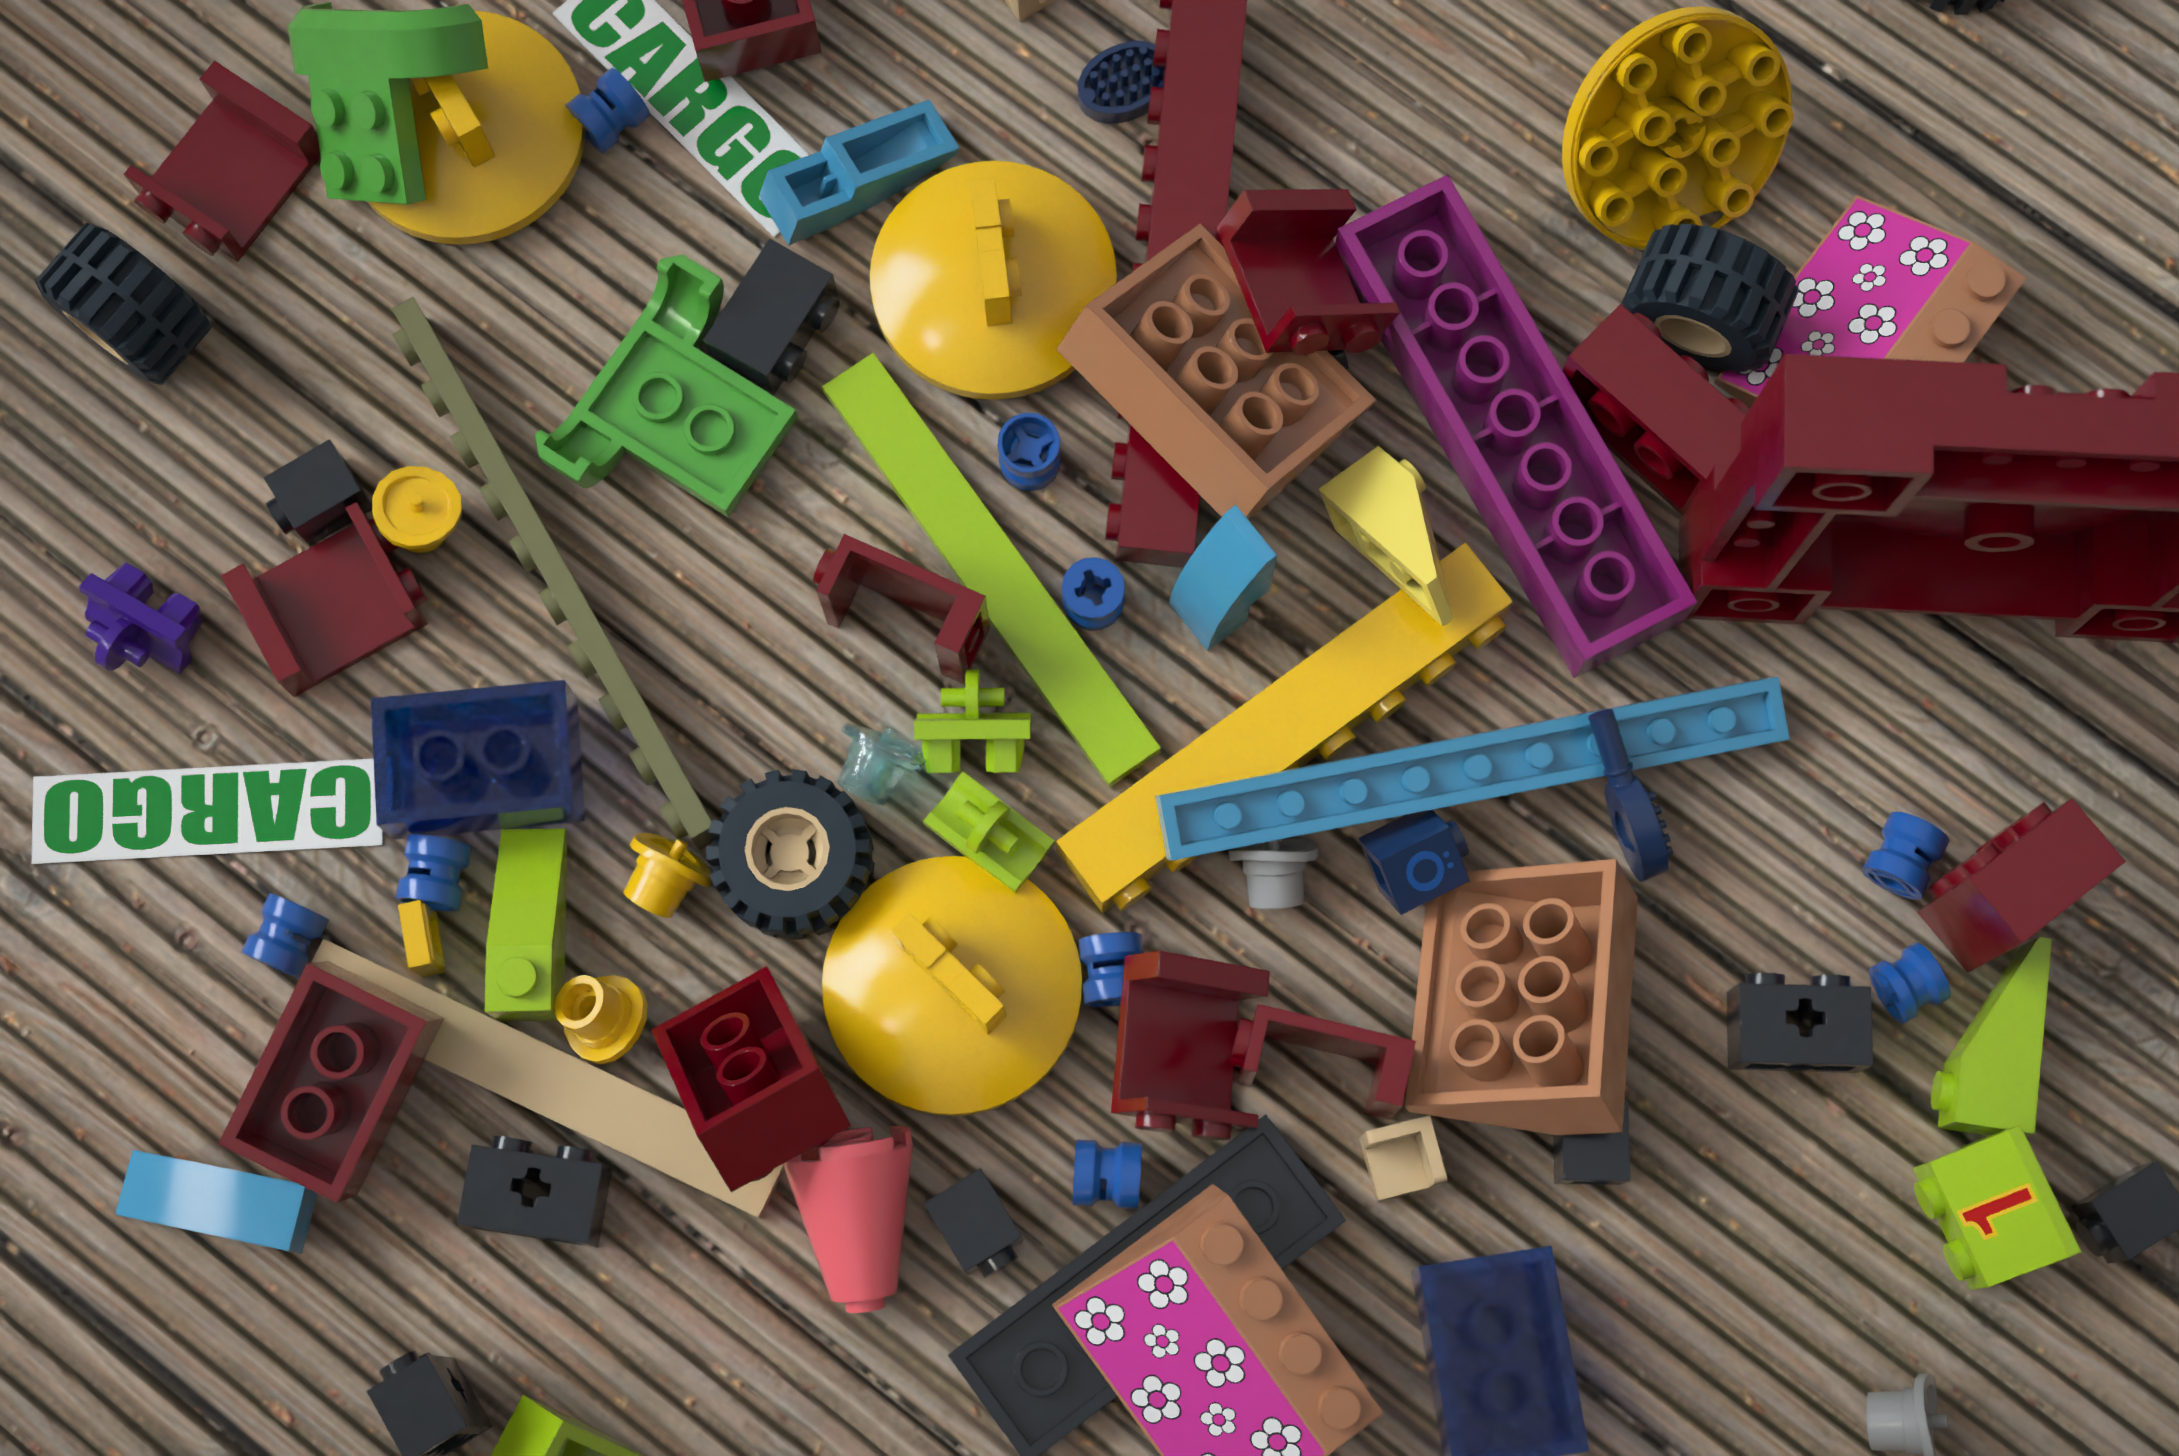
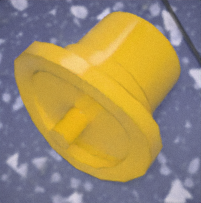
(416, 508)
(664, 873)
(601, 1016)

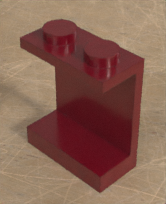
(230, 167)
(1294, 273)
(328, 605)
(959, 607)
(1179, 1042)
(1388, 1052)

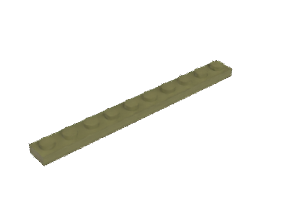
(563, 596)

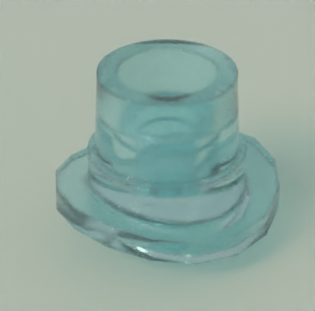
(877, 762)

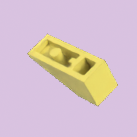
(1384, 517)

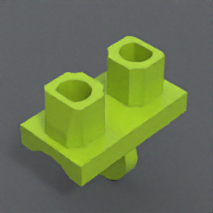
(943, 732)
(989, 832)

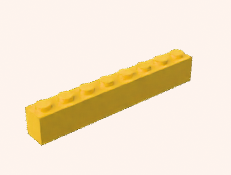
(1290, 723)

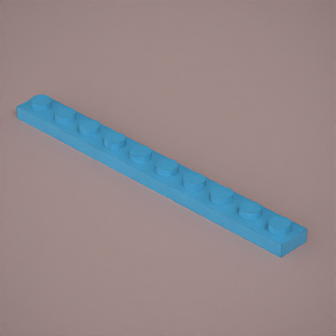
(1464, 769)

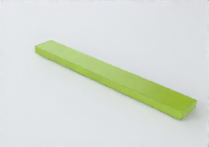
(991, 565)

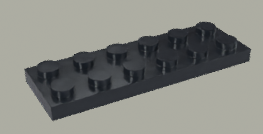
(1031, 1364)

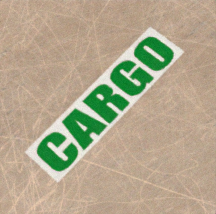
(709, 118)
(204, 811)

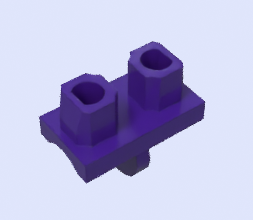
(132, 629)

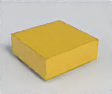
(422, 938)

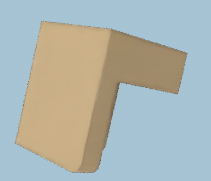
(1403, 1158)

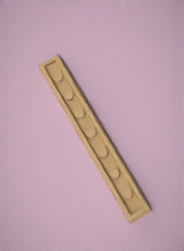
(563, 1087)

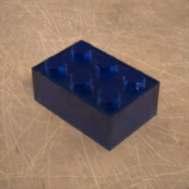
(477, 759)
(1500, 1356)

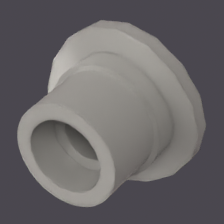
(1276, 871)
(1905, 1418)

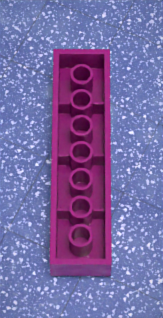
(1514, 428)

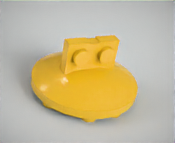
(1676, 124)
(492, 140)
(988, 277)
(951, 987)

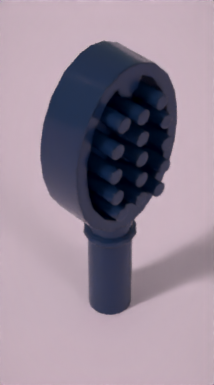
(1119, 82)
(1630, 803)

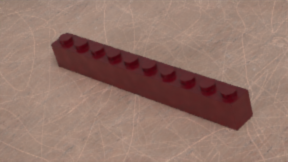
(1189, 188)

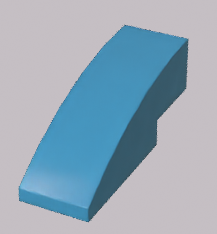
(856, 171)
(1223, 579)
(217, 1201)

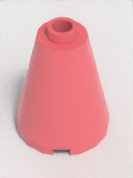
(855, 1211)

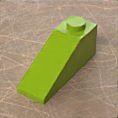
(527, 926)
(1996, 1064)

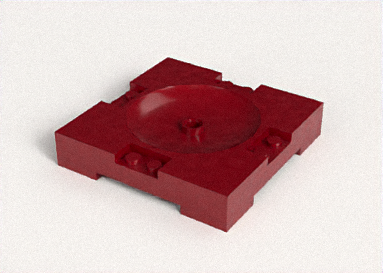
(1943, 500)

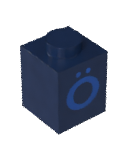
(1416, 859)

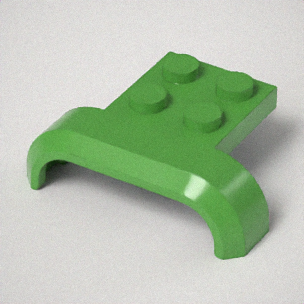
(363, 94)
(672, 402)

